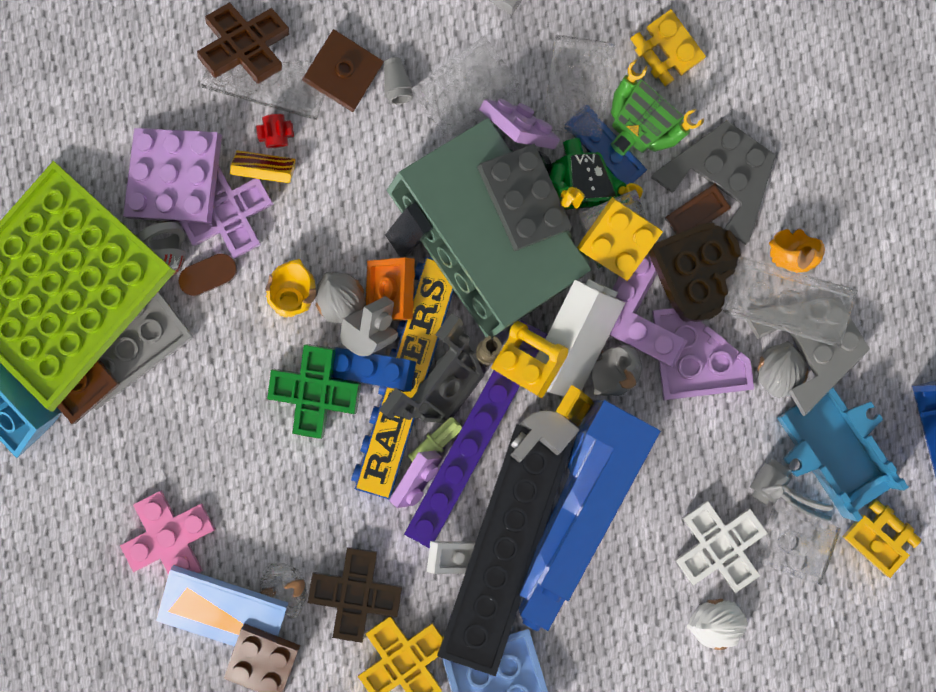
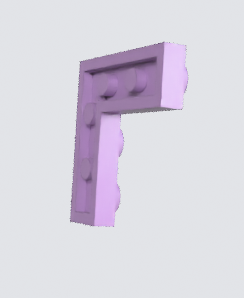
(635, 329)

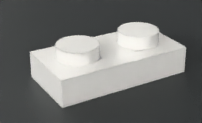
(449, 556)

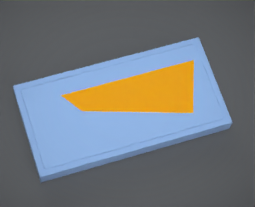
(217, 607)

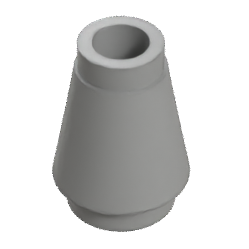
(396, 82)

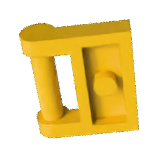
(525, 369)

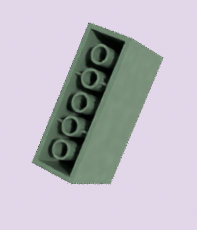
(470, 238)

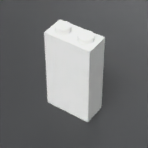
(583, 328)

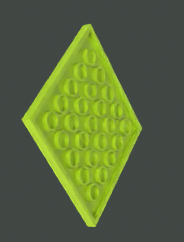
(67, 284)

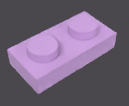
(415, 479)

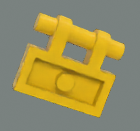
(674, 42)
(876, 545)

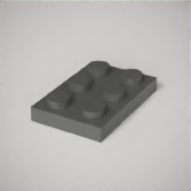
(524, 197)

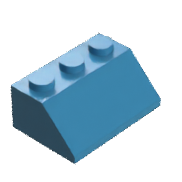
(21, 415)

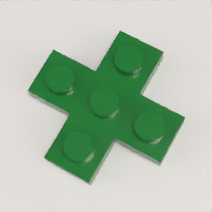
(314, 391)

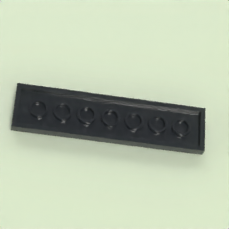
(502, 557)

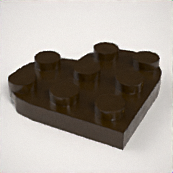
(695, 269)

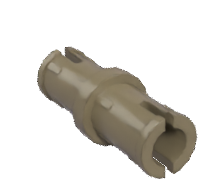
(488, 350)

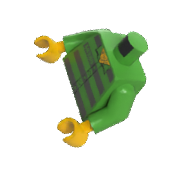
(645, 117)

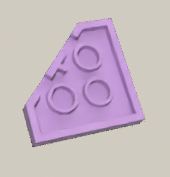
(705, 364)

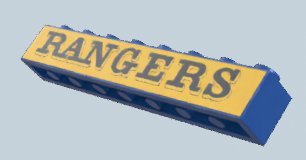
(417, 343)

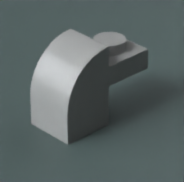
(369, 328)
(546, 427)

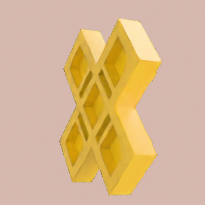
(402, 659)

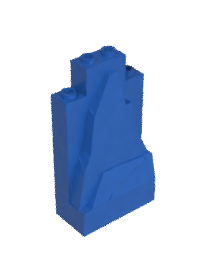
(601, 470)

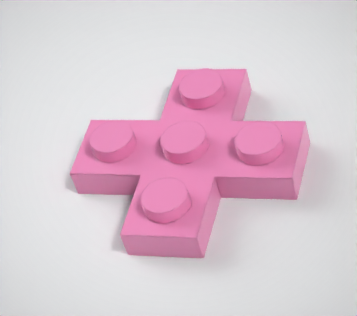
(166, 535)

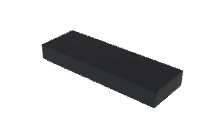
(408, 230)

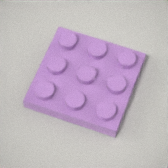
(172, 175)

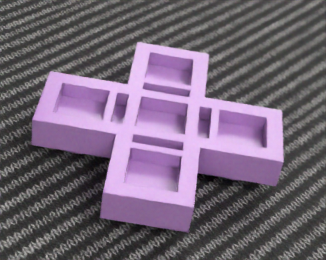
(231, 214)

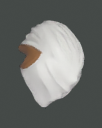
(718, 624)

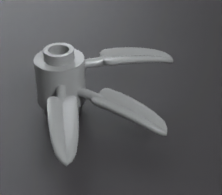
(772, 483)

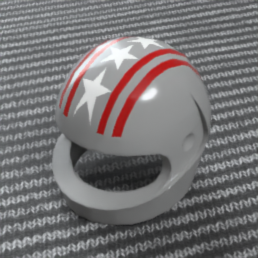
(168, 248)

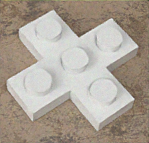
(721, 546)

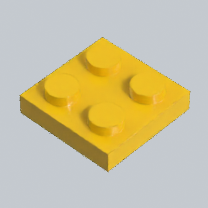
(619, 239)

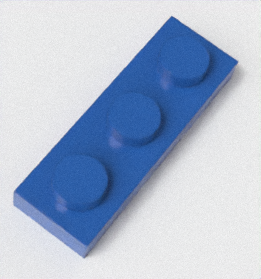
(374, 369)

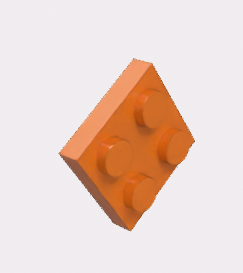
(394, 280)

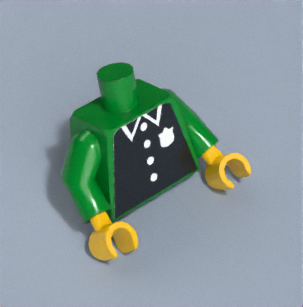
(584, 178)

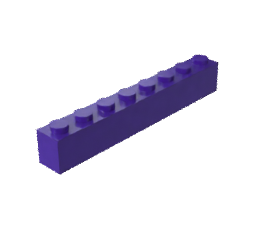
(465, 453)

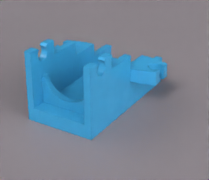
(840, 453)

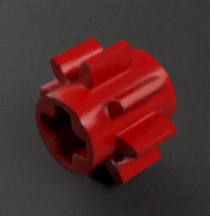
(275, 131)

